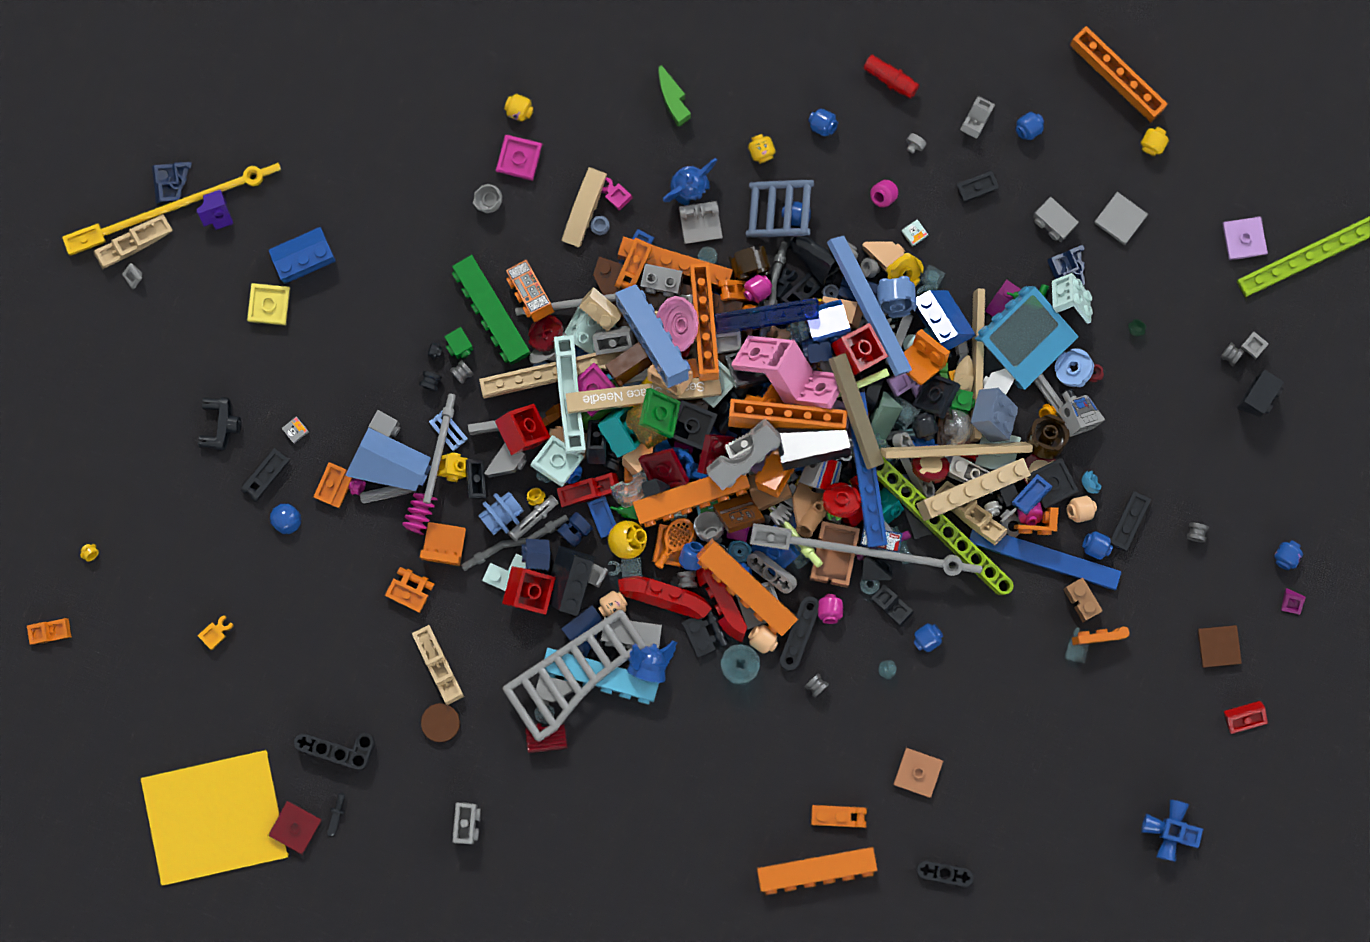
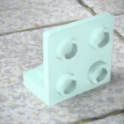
(1069, 292)
(583, 329)

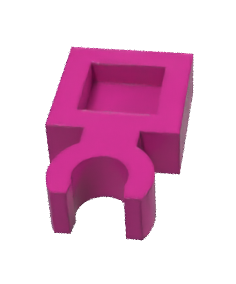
(616, 195)

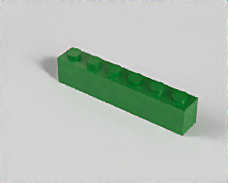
(491, 310)

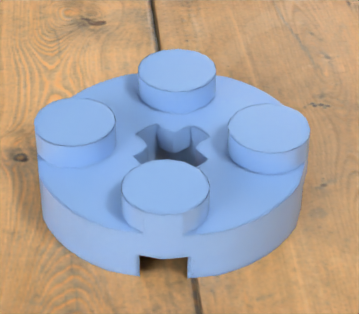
(1071, 358)

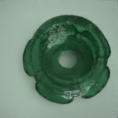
(1137, 327)

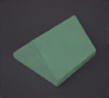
(884, 415)

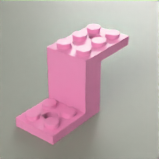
(787, 371)

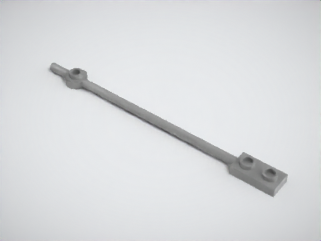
(781, 538)

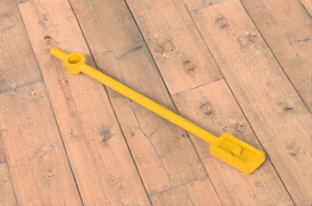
(94, 235)

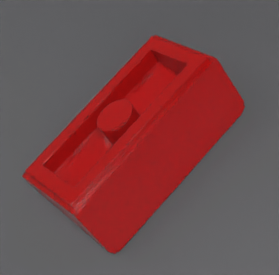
(1246, 717)

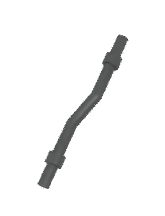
(779, 261)
(479, 557)

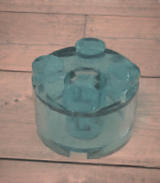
(740, 653)

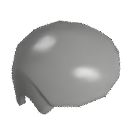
(487, 198)
(708, 526)

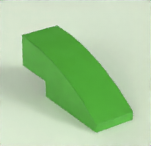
(673, 98)

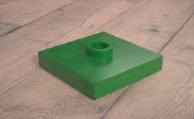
(659, 413)

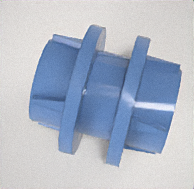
(501, 513)

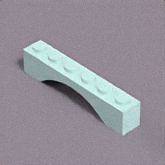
(568, 383)

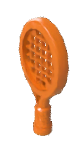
(664, 557)

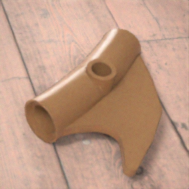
(807, 509)

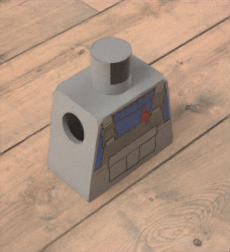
(1079, 413)

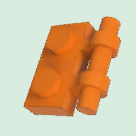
(407, 595)

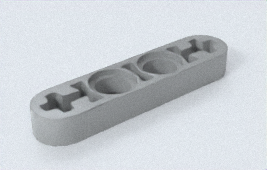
(925, 488)

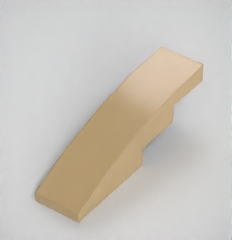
(584, 207)
(133, 241)
(977, 518)
(438, 665)

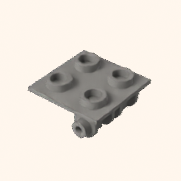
(700, 222)

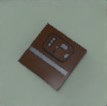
(738, 513)

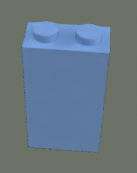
(388, 462)

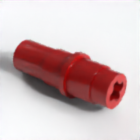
(891, 76)

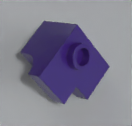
(215, 210)

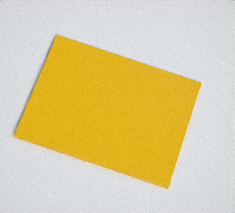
(213, 817)

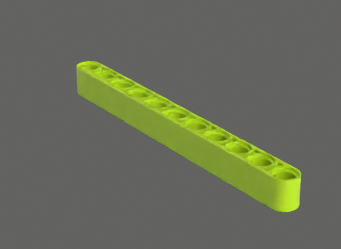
(938, 528)

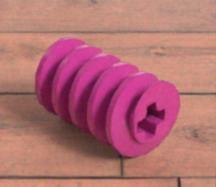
(418, 514)

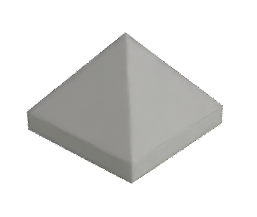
(132, 275)

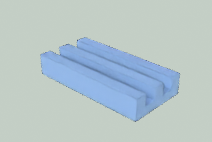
(438, 418)

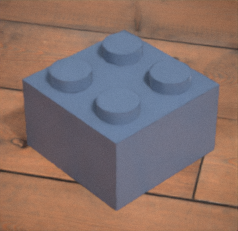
(994, 415)

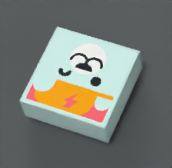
(914, 233)

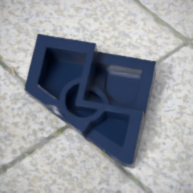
(169, 181)
(1068, 263)
(580, 625)

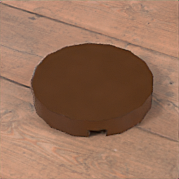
(440, 722)

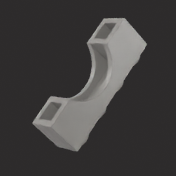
(726, 470)

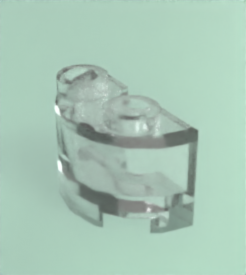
(629, 492)

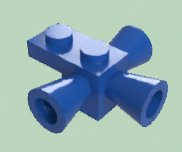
(1172, 830)

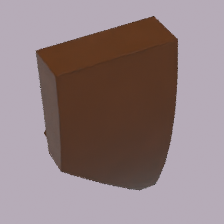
(552, 415)

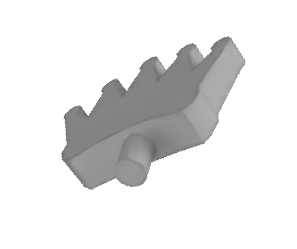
(780, 514)

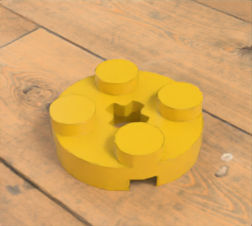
(907, 263)

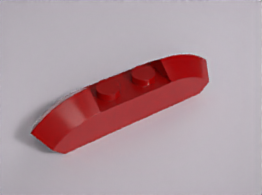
(664, 596)
(732, 620)

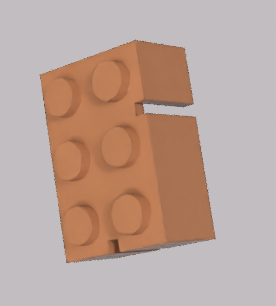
(836, 564)

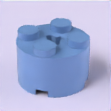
(896, 296)

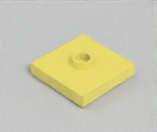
(268, 304)

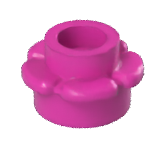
(357, 486)

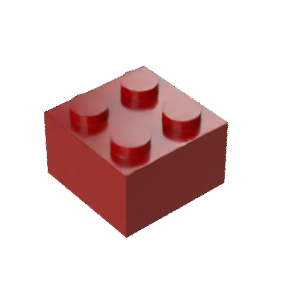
(861, 348)
(522, 429)
(528, 590)

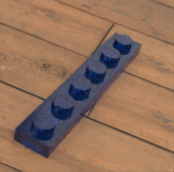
(766, 316)

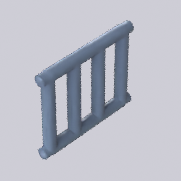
(787, 230)

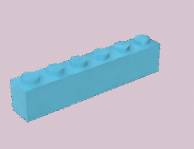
(618, 680)

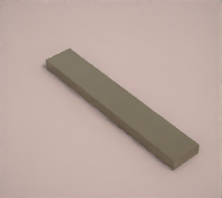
(856, 411)

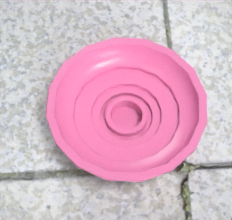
(679, 320)

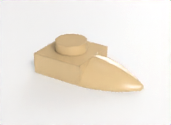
(964, 374)

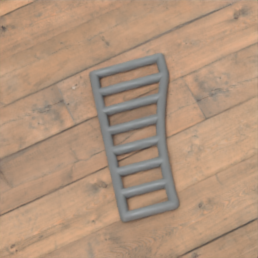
(580, 692)

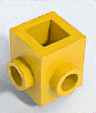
(452, 467)

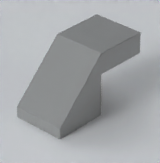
(977, 117)

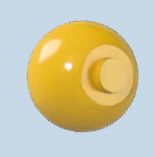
(627, 539)

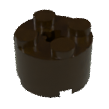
(750, 263)
(1048, 436)

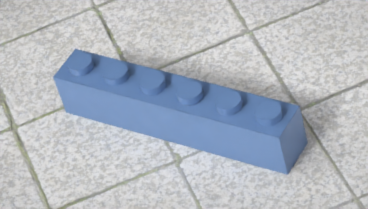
(652, 336)

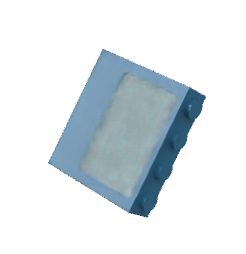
(1027, 336)

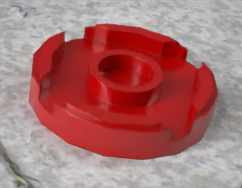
(841, 500)

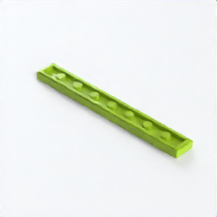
(1305, 257)

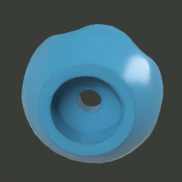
(1090, 482)
(737, 545)

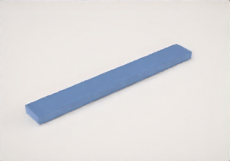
(869, 305)

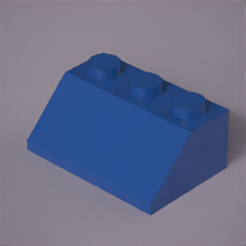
(301, 255)
(943, 318)

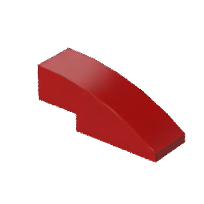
(587, 489)

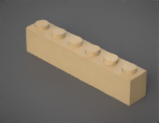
(973, 489)

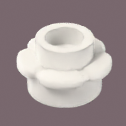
(993, 508)

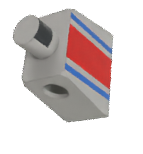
(821, 474)

